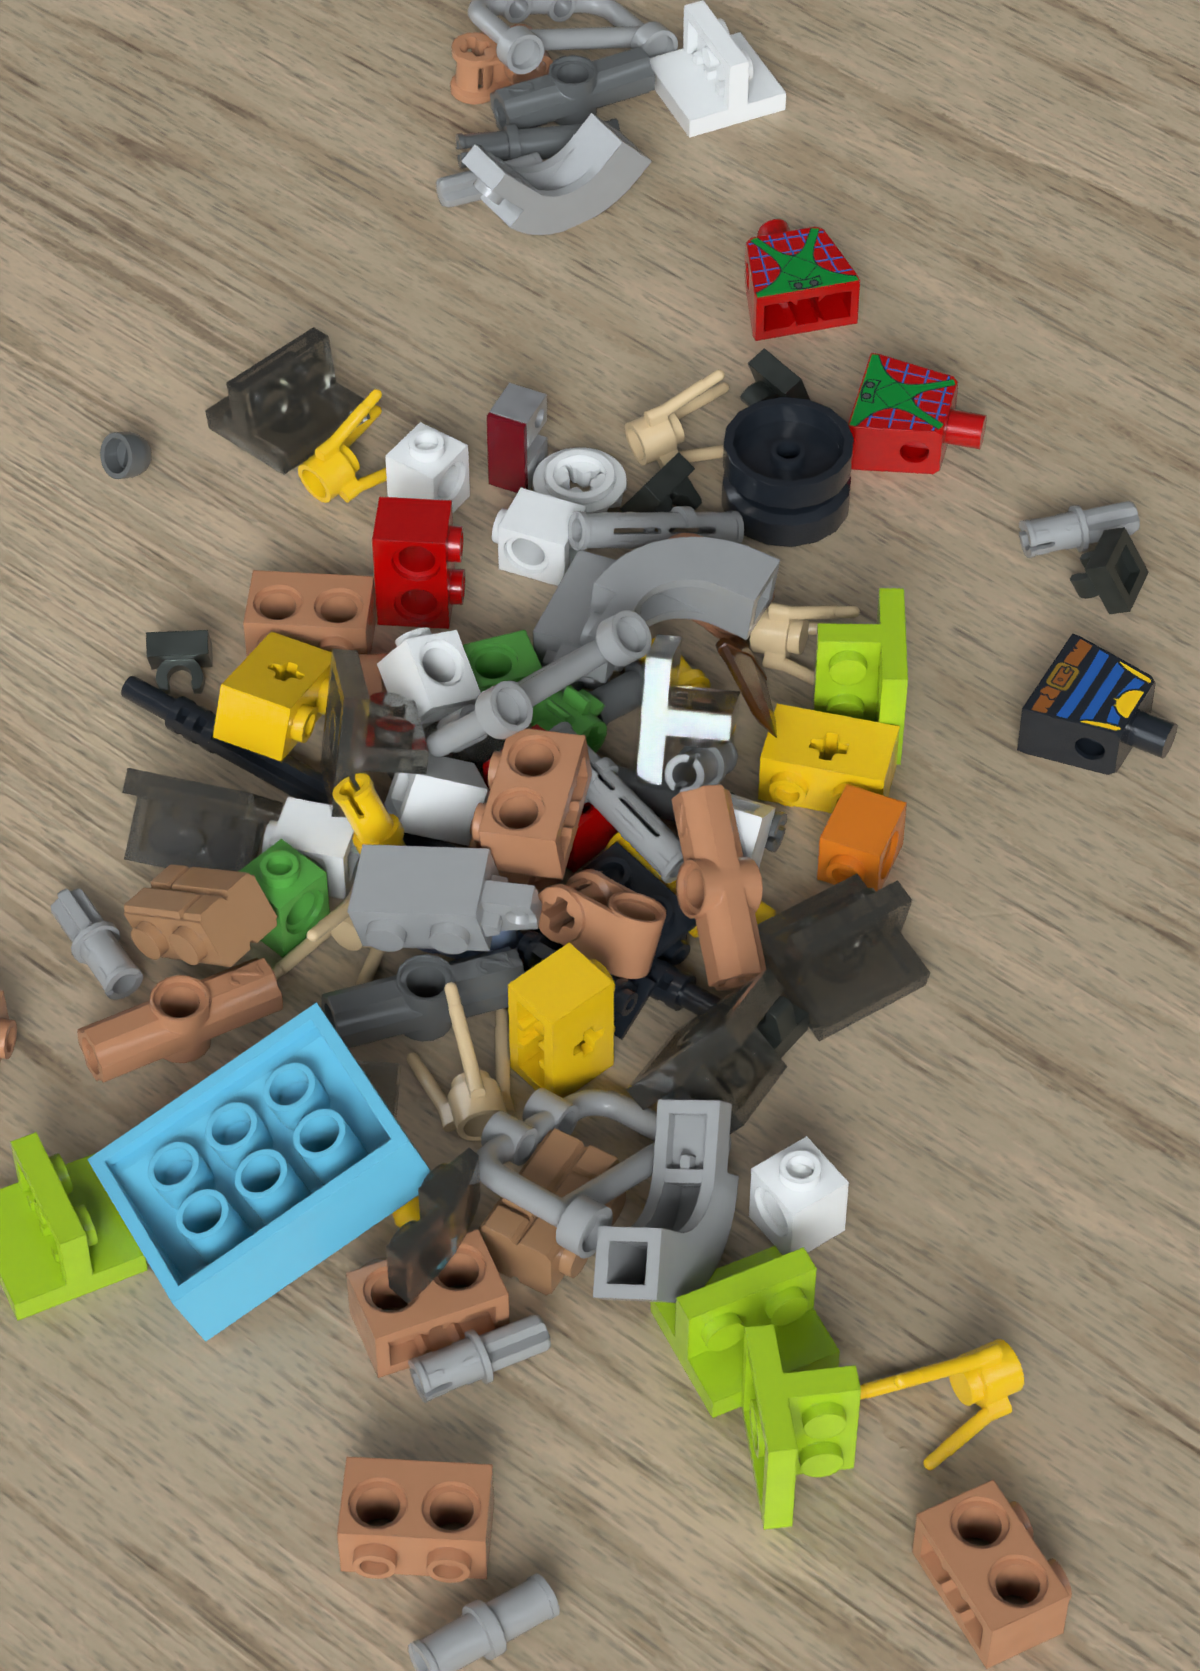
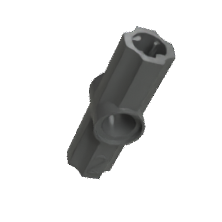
(573, 90)
(416, 1000)

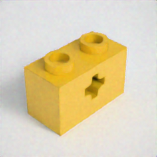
(274, 697)
(821, 755)
(562, 1022)

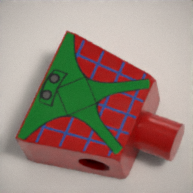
(797, 282)
(908, 418)

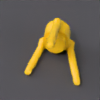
(334, 465)
(977, 1377)

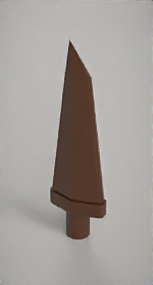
(749, 678)

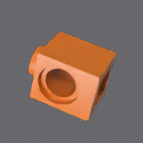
(861, 838)

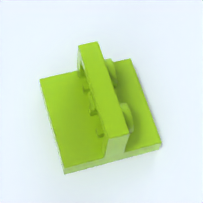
(865, 666)
(59, 1232)
(757, 1290)
(794, 1423)

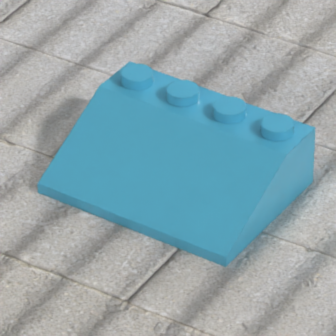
(260, 1172)

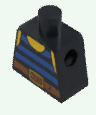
(1092, 711)

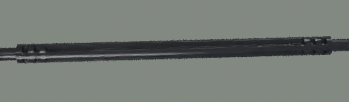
(302, 782)

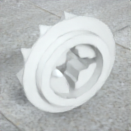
(586, 468)

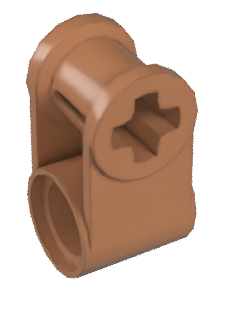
(484, 68)
(604, 922)

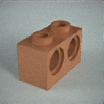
(311, 608)
(534, 802)
(435, 1315)
(417, 1501)
(976, 1577)

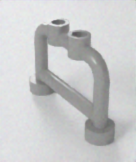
(524, 48)
(509, 704)
(583, 1209)

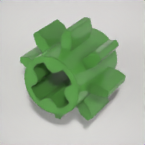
(577, 709)

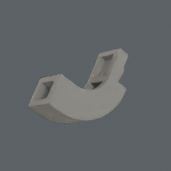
(565, 189)
(685, 580)
(686, 1212)

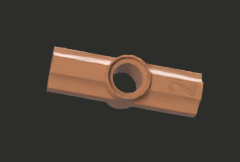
(718, 886)
(180, 1019)

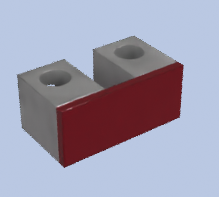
(514, 438)

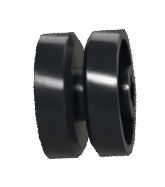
(788, 471)

